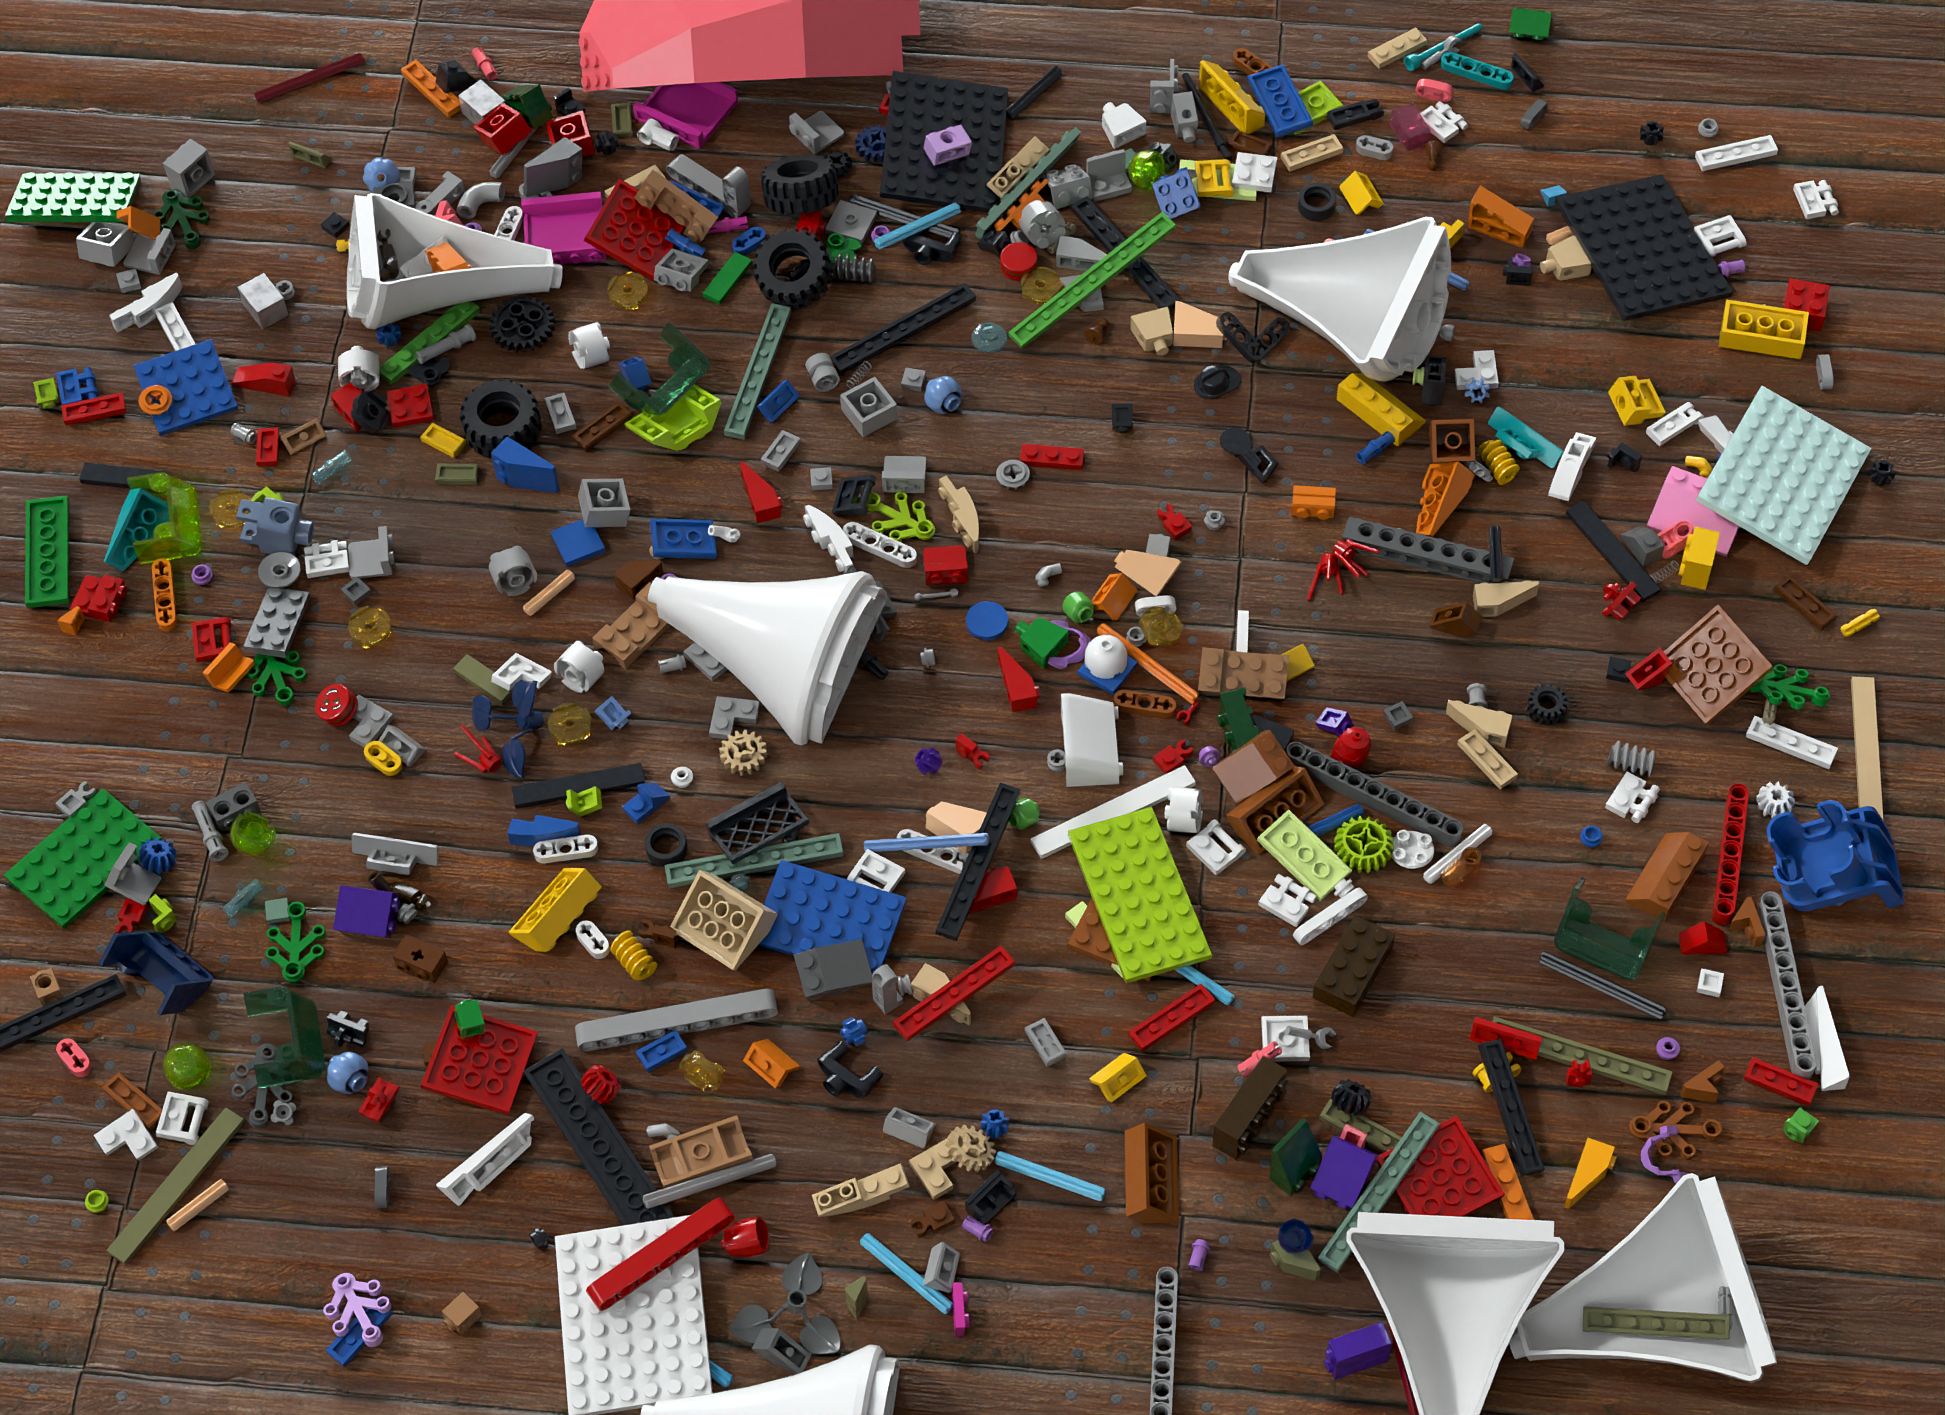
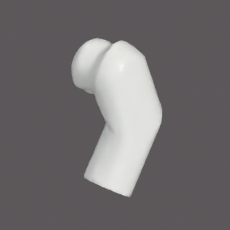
(726, 533)

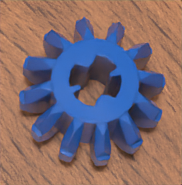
(157, 855)

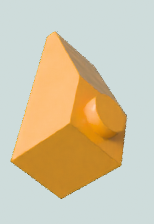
(1592, 1168)

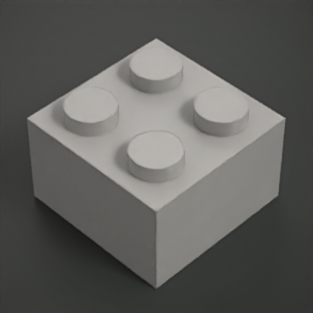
(189, 168)
(105, 242)
(868, 407)
(604, 502)

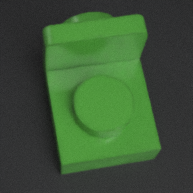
(1800, 1125)

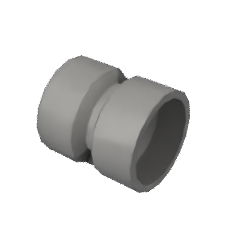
(822, 372)

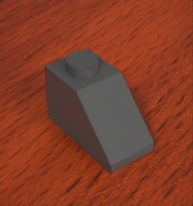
(1644, 545)
(781, 1350)

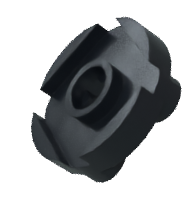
(362, 415)

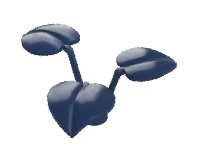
(523, 698)

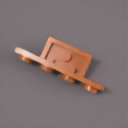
(1014, 212)

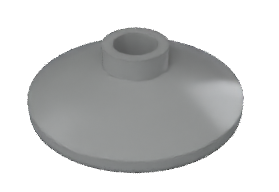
(279, 563)

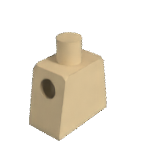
(1566, 260)
(1153, 330)

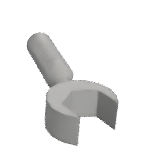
(1448, 44)
(1307, 1034)

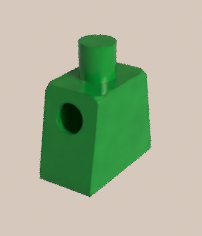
(1041, 640)

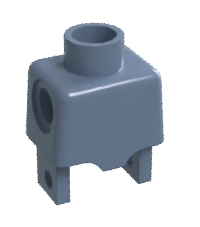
(274, 525)

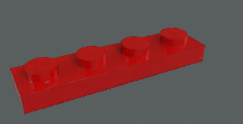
(1171, 1017)

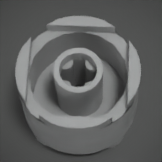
(1042, 223)
(512, 571)

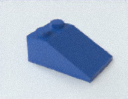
(523, 468)

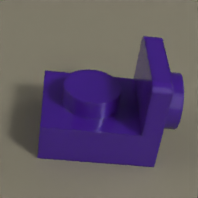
(1334, 721)

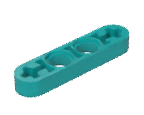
(1478, 68)

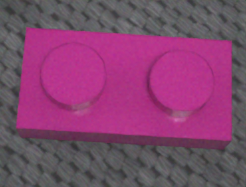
(959, 1300)

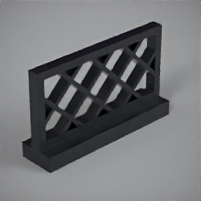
(748, 813)

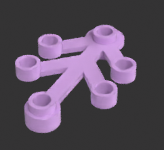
(355, 1305)

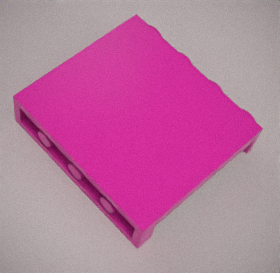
(689, 109)
(562, 224)

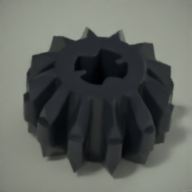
(1351, 1097)

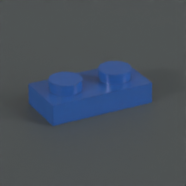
(778, 400)
(661, 1051)

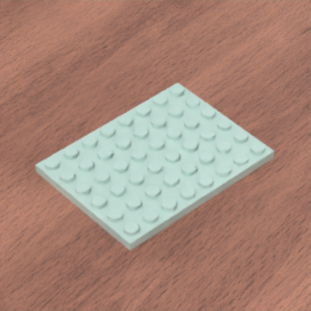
(1783, 475)

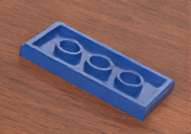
(1280, 100)

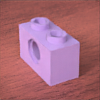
(947, 144)

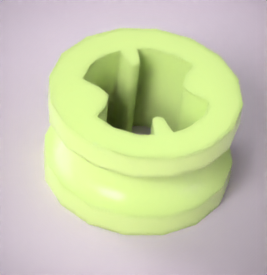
(1418, 376)

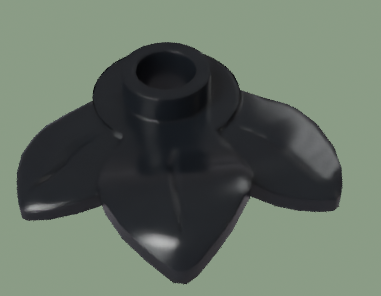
(430, 371)

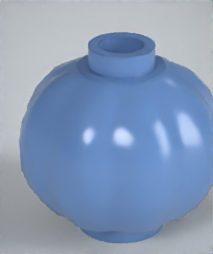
(380, 166)
(943, 392)
(347, 1069)

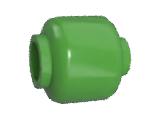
(1078, 607)
(1024, 814)

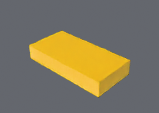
(443, 440)

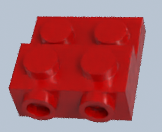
(100, 597)

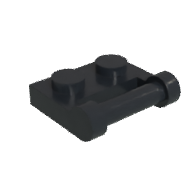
(849, 492)

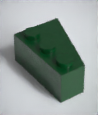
(530, 103)
(1236, 719)

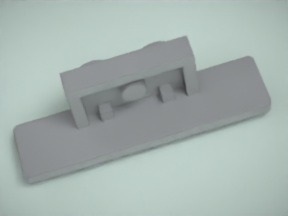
(393, 854)

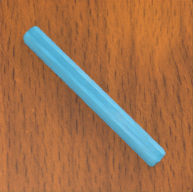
(917, 226)
(1212, 987)
(1050, 1176)
(905, 1273)

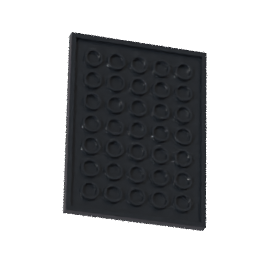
(931, 105)
(1643, 247)

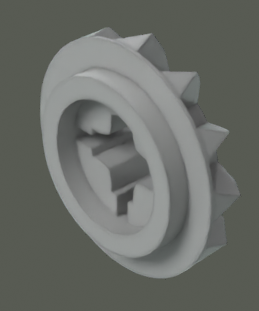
(1019, 469)
(1479, 470)

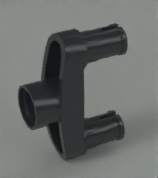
(928, 249)
(841, 1079)

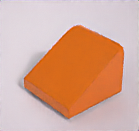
(71, 621)

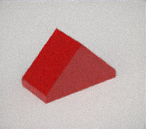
(1650, 671)
(1702, 940)

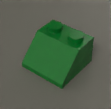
(1530, 22)

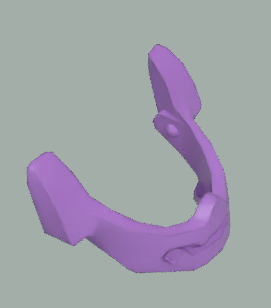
(1079, 655)
(1665, 1132)

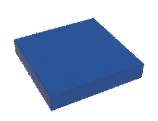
(577, 542)
(1109, 685)

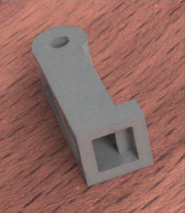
(447, 191)
(884, 989)

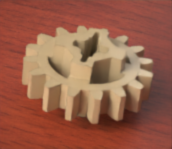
(743, 752)
(970, 1148)

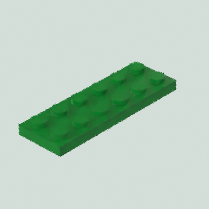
(47, 552)

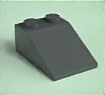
(553, 169)
(833, 969)

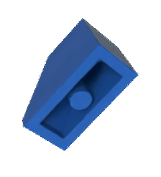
(635, 372)

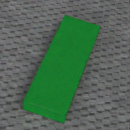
(727, 278)

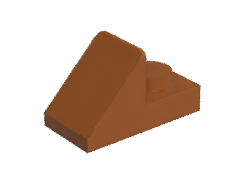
(1748, 919)
(1702, 1085)

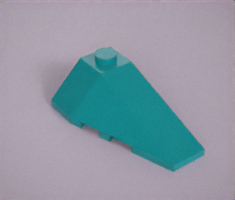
(135, 523)

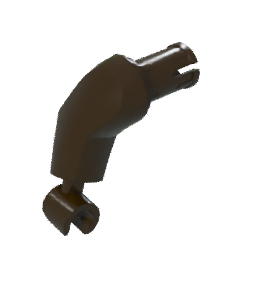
(388, 257)
(406, 893)

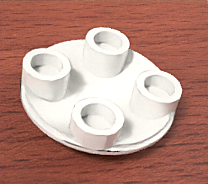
(1412, 849)

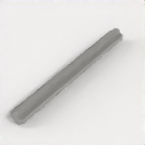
(708, 1181)

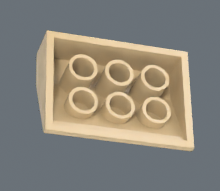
(722, 920)

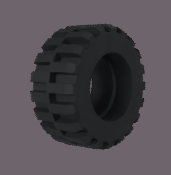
(799, 184)
(788, 245)
(497, 398)

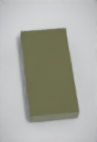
(622, 120)
(456, 474)

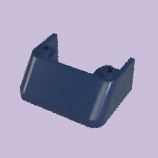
(161, 964)

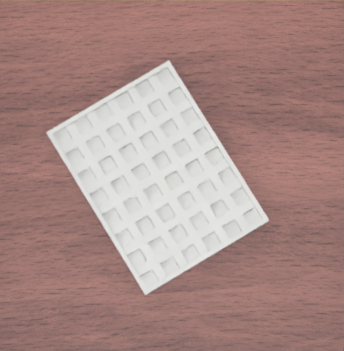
(645, 1344)

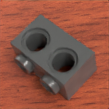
(231, 802)

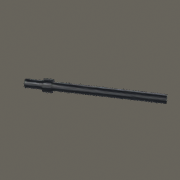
(1220, 142)

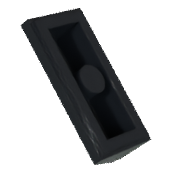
(1525, 73)

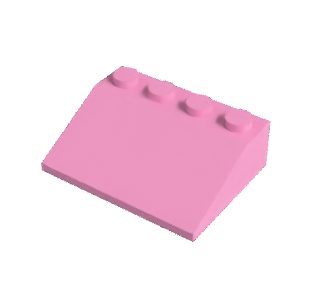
(1678, 504)

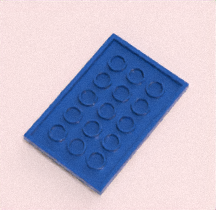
(830, 910)

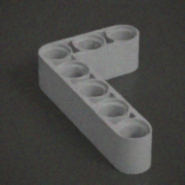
(730, 191)

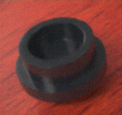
(539, 1238)

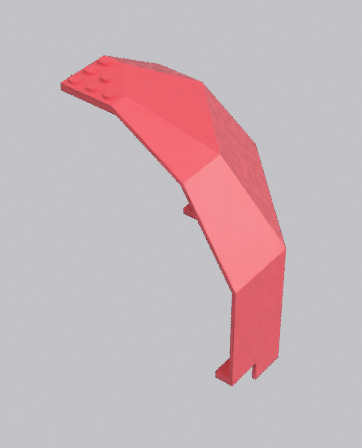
(741, 40)

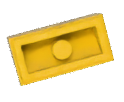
(1298, 661)

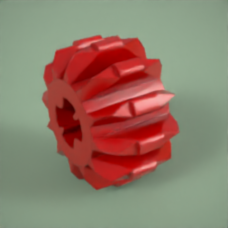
(600, 1084)

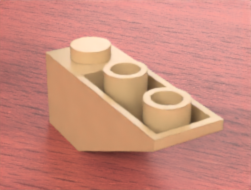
(1498, 598)
(1490, 724)
(931, 980)

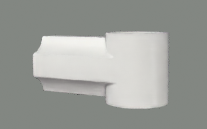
(654, 133)

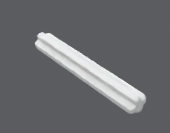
(1473, 840)

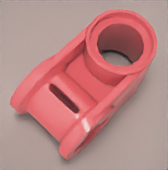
(1673, 538)

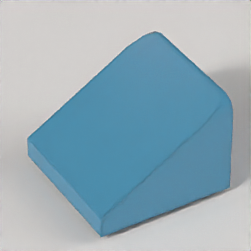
(1550, 194)

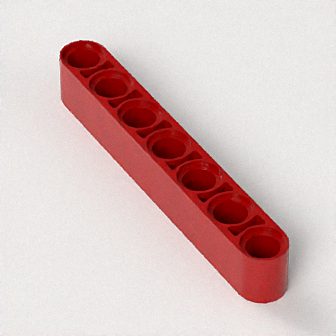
(1727, 862)
(660, 1254)

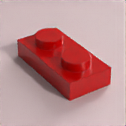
(267, 447)

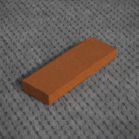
(130, 1098)

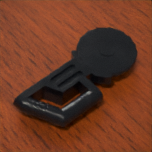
(1238, 442)

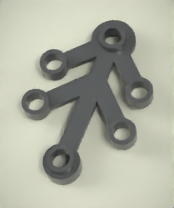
(252, 1083)

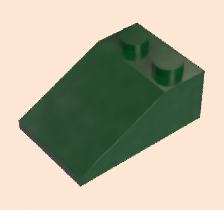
(1295, 1159)

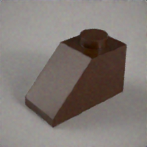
(636, 575)
(1457, 620)

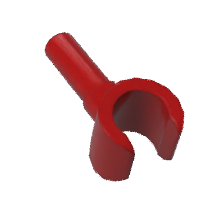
(1187, 713)

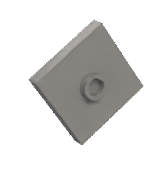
(851, 221)

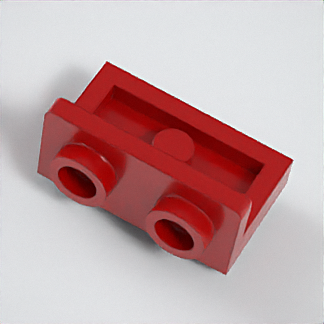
(812, 223)

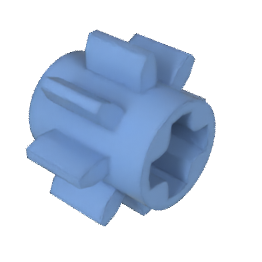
(1474, 385)

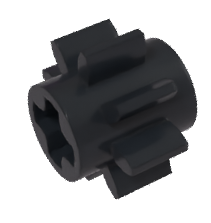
(1651, 133)
(606, 142)
(1881, 473)

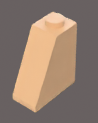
(1195, 328)
(1147, 569)
(954, 820)

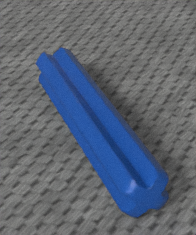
(1336, 820)

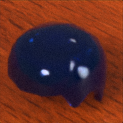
(1295, 1237)

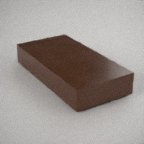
(1249, 144)

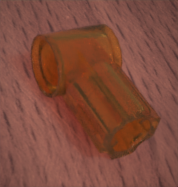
(1460, 868)

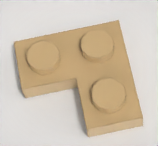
(930, 1167)

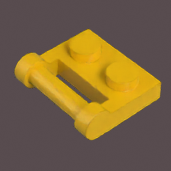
(1207, 178)

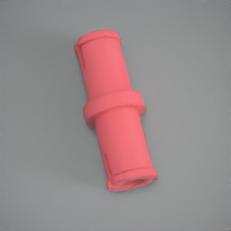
(484, 64)
(1269, 1052)

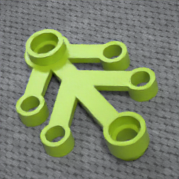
(902, 519)

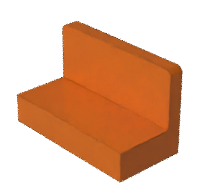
(140, 221)
(1114, 595)
(228, 668)
(770, 1062)

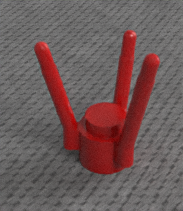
(1345, 552)
(1328, 567)
(488, 759)

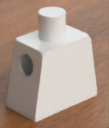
(1122, 124)

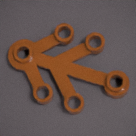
(1652, 1128)

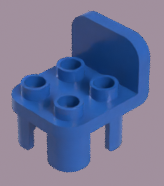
(1835, 857)

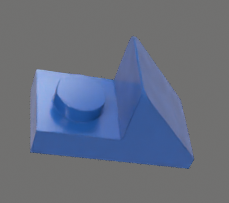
(645, 802)

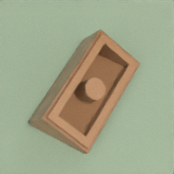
(303, 436)

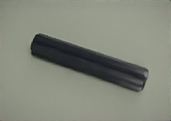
(1495, 554)

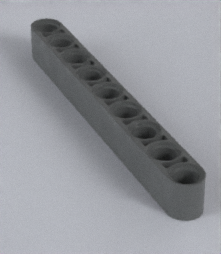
(1378, 802)

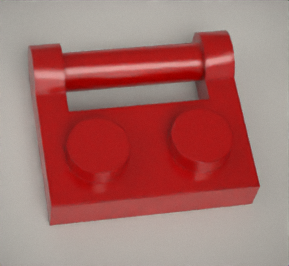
(205, 638)

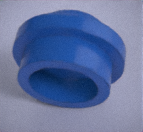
(1591, 836)

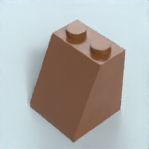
(1452, 440)

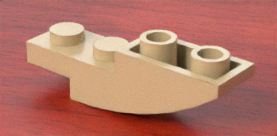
(1017, 167)
(963, 510)
(862, 1193)

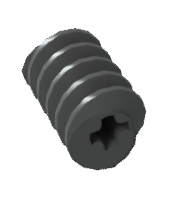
(854, 268)

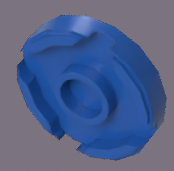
(987, 620)

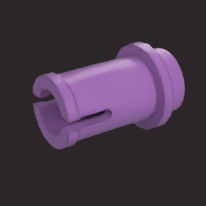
(1731, 267)
(978, 1229)
(1198, 1256)

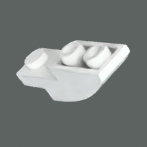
(142, 310)
(1571, 466)
(830, 536)

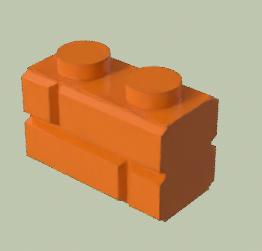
(1313, 502)

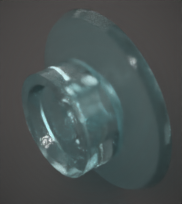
(989, 343)

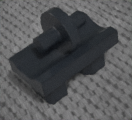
(346, 1031)

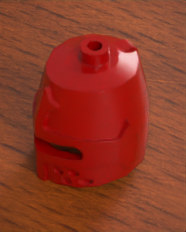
(1352, 747)
(746, 1238)

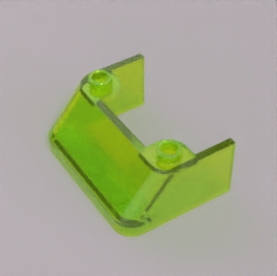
(182, 533)

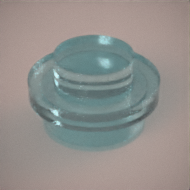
(740, 881)

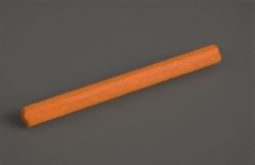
(1152, 666)

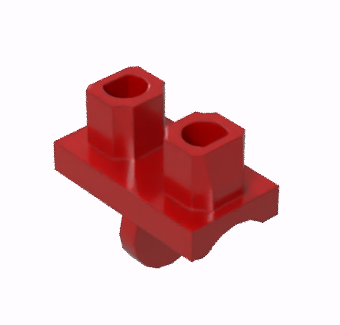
(1627, 595)
(378, 1100)

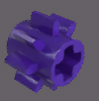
(928, 760)

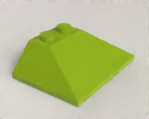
(682, 424)

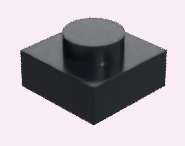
(335, 224)
(1617, 669)

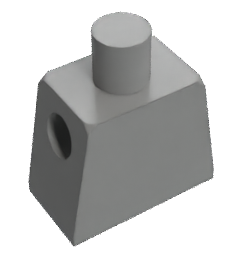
(1184, 116)

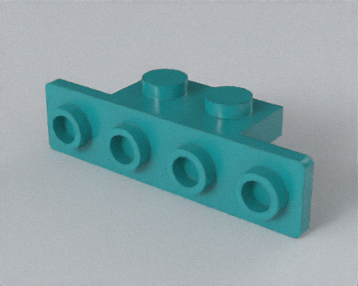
(1524, 439)

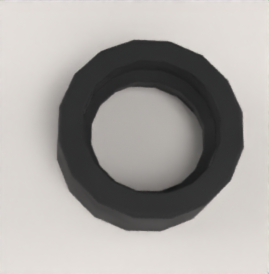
(1319, 190)
(665, 830)

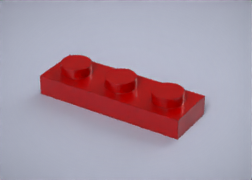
(94, 409)
(1052, 456)
(1513, 1040)
(1780, 1081)

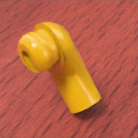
(1701, 463)

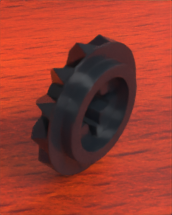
(845, 162)

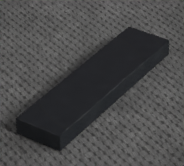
(111, 474)

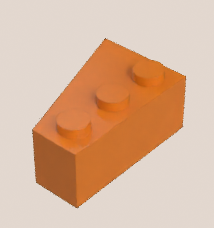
(1499, 218)
(445, 258)

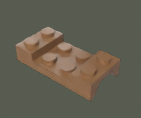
(677, 204)
(632, 630)
(1229, 670)
(700, 1152)

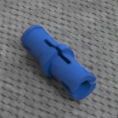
(685, 243)
(1375, 447)

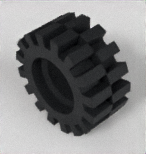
(1547, 693)

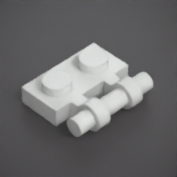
(1441, 126)
(1811, 202)
(326, 563)
(1626, 794)
(1285, 906)

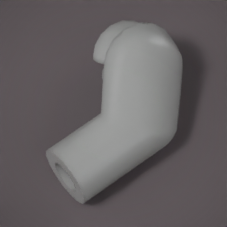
(1047, 571)
(662, 1130)

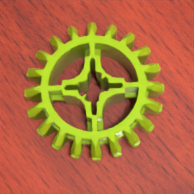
(1351, 839)

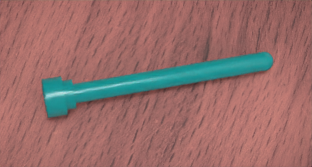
(1413, 61)

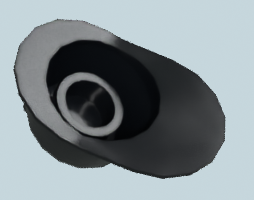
(1216, 381)

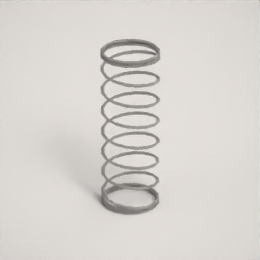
(863, 375)
(1671, 565)

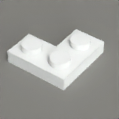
(1483, 368)
(518, 669)
(127, 1130)

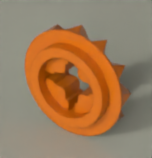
(155, 392)

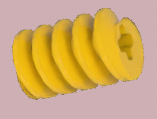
(1498, 461)
(633, 956)

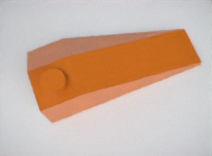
(1444, 489)

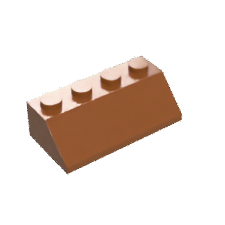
(1289, 792)
(1667, 873)
(1151, 1175)

